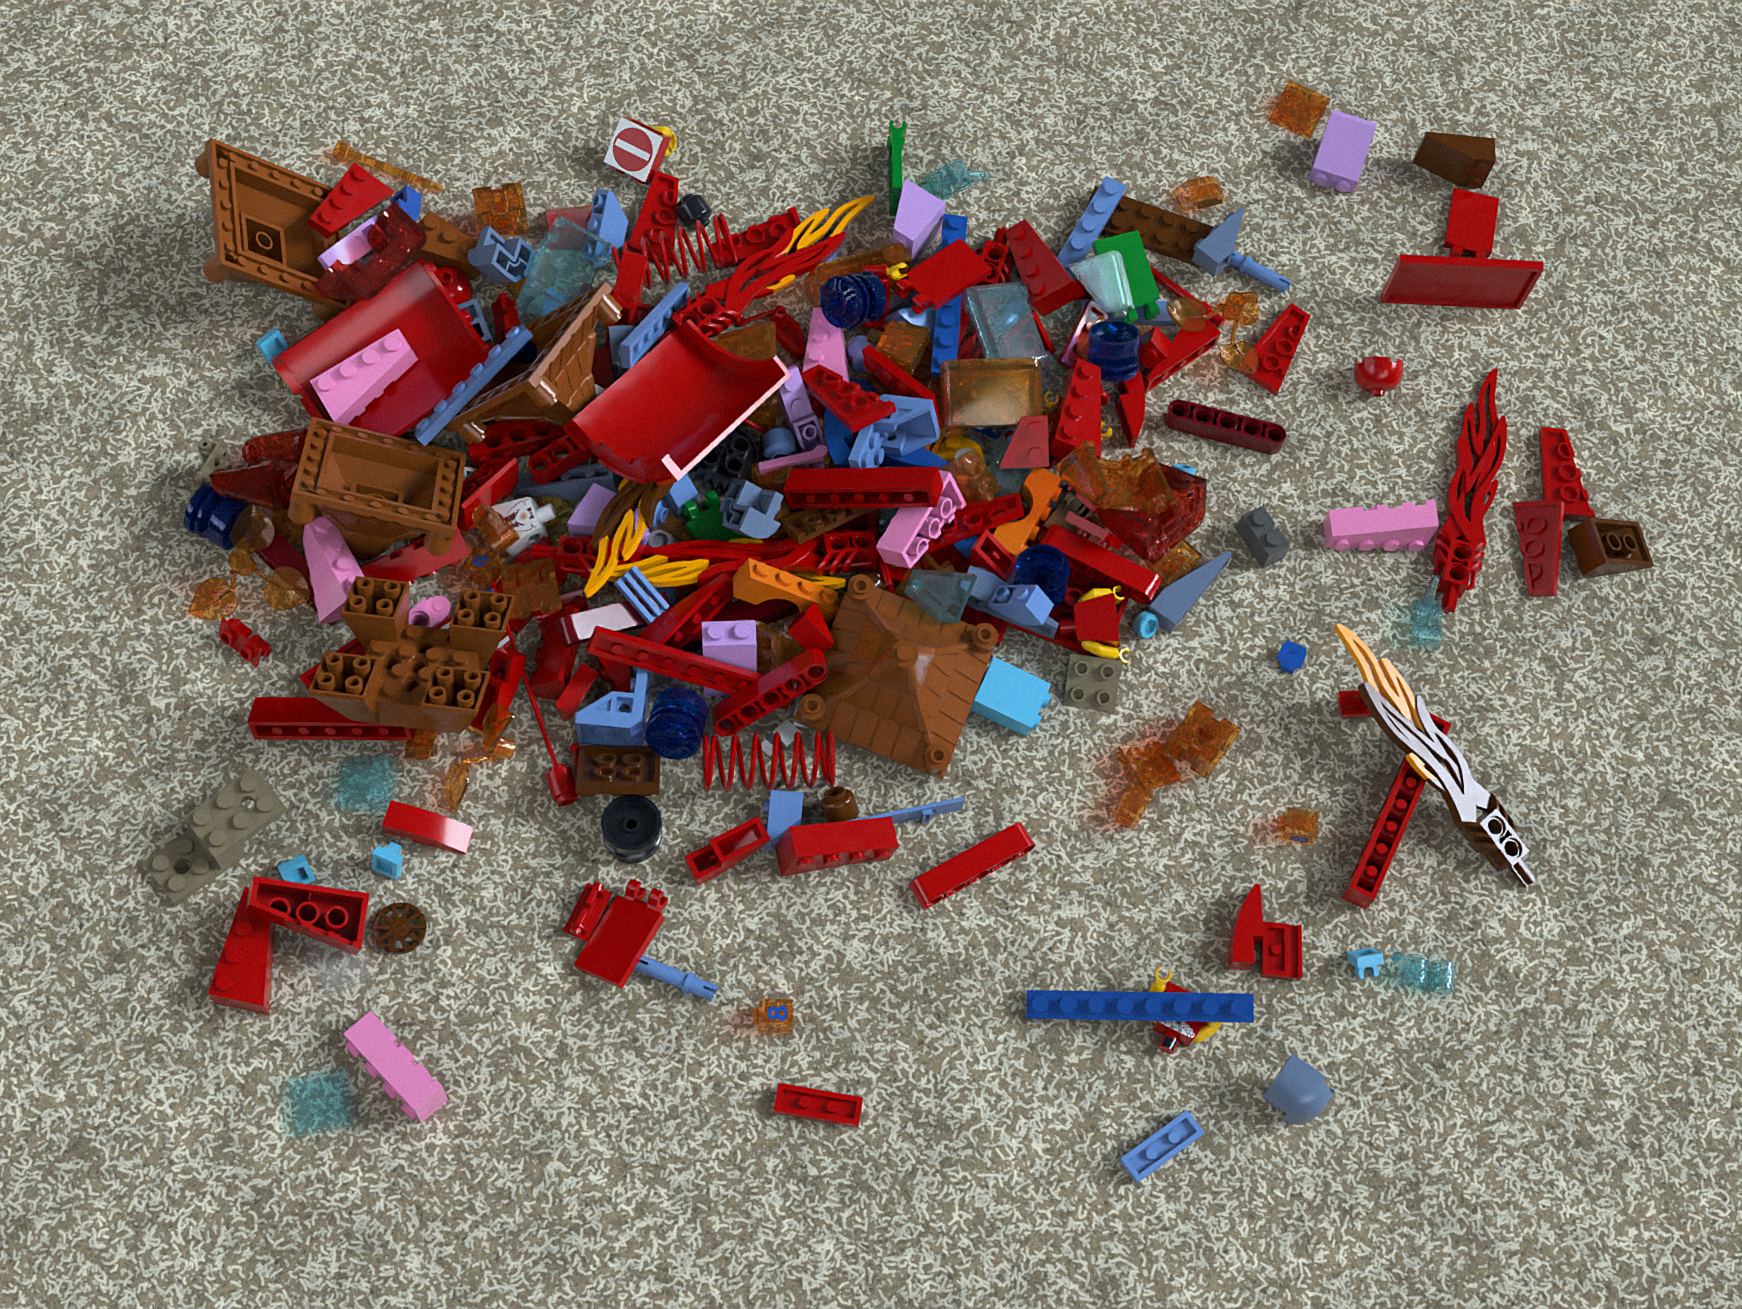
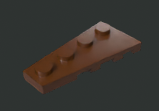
(813, 522)

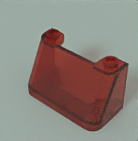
(396, 242)
(269, 472)
(1156, 534)

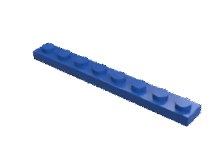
(948, 316)
(1140, 1006)

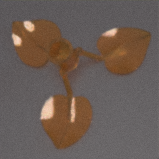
(1237, 306)
(285, 589)
(494, 725)

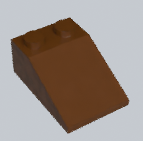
(1457, 158)
(1609, 547)

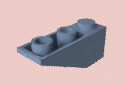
(1216, 249)

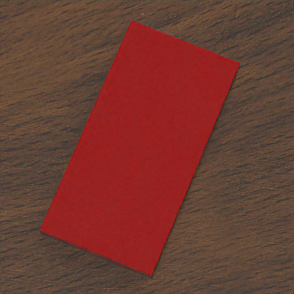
(1461, 281)

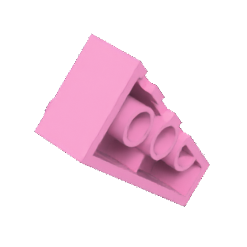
(825, 347)
(363, 376)
(914, 527)
(1381, 527)
(396, 1067)

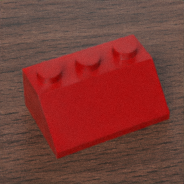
(486, 486)
(553, 661)

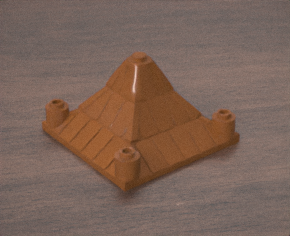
(263, 225)
(559, 378)
(377, 488)
(897, 679)

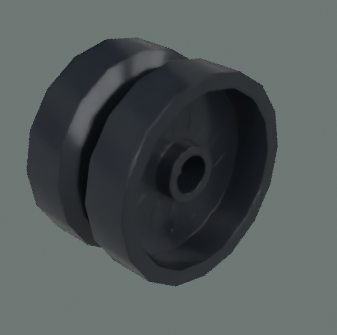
(631, 828)

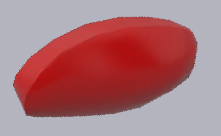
(789, 333)

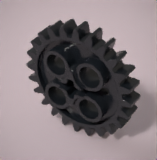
(735, 459)

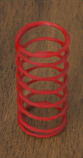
(719, 223)
(827, 765)

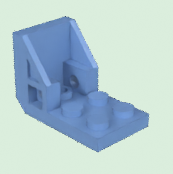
(911, 427)
(608, 723)

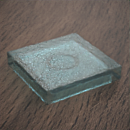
(321, 1102)

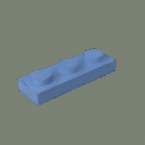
(1161, 1146)

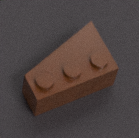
(446, 245)

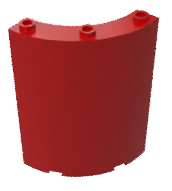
(431, 325)
(673, 407)

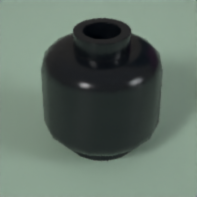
(693, 208)

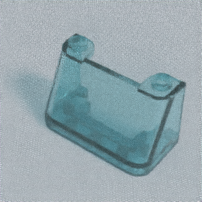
(561, 267)
(1005, 322)

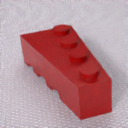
(1041, 270)
(1078, 411)
(414, 561)
(835, 844)
(312, 910)
(245, 963)

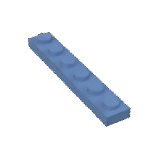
(1091, 222)
(652, 326)
(465, 391)

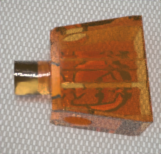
(901, 343)

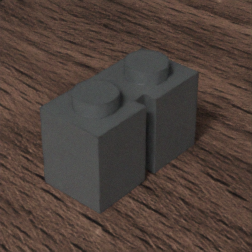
(1263, 541)

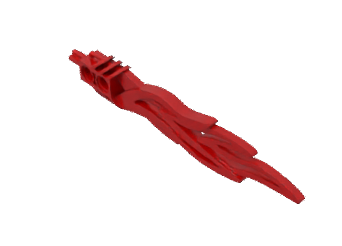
(1457, 526)

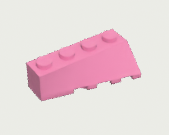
(330, 568)

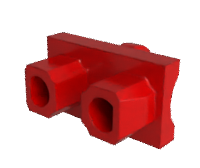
(1352, 704)

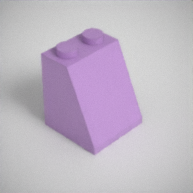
(1342, 151)
(917, 219)
(589, 510)
(730, 643)

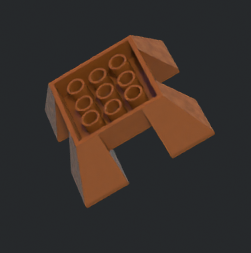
(412, 671)

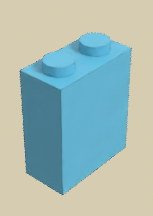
(1011, 697)

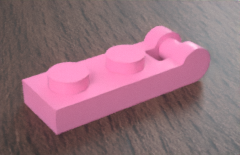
(806, 460)

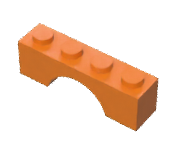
(1038, 492)
(761, 582)

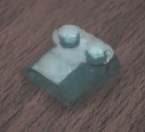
(368, 782)

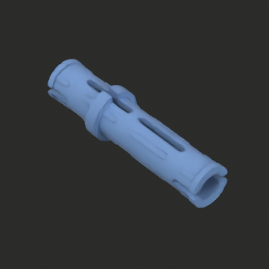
(1261, 273)
(677, 978)

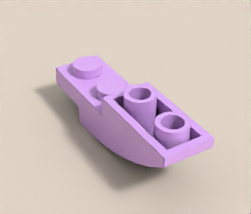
(350, 247)
(798, 412)

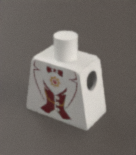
(527, 521)

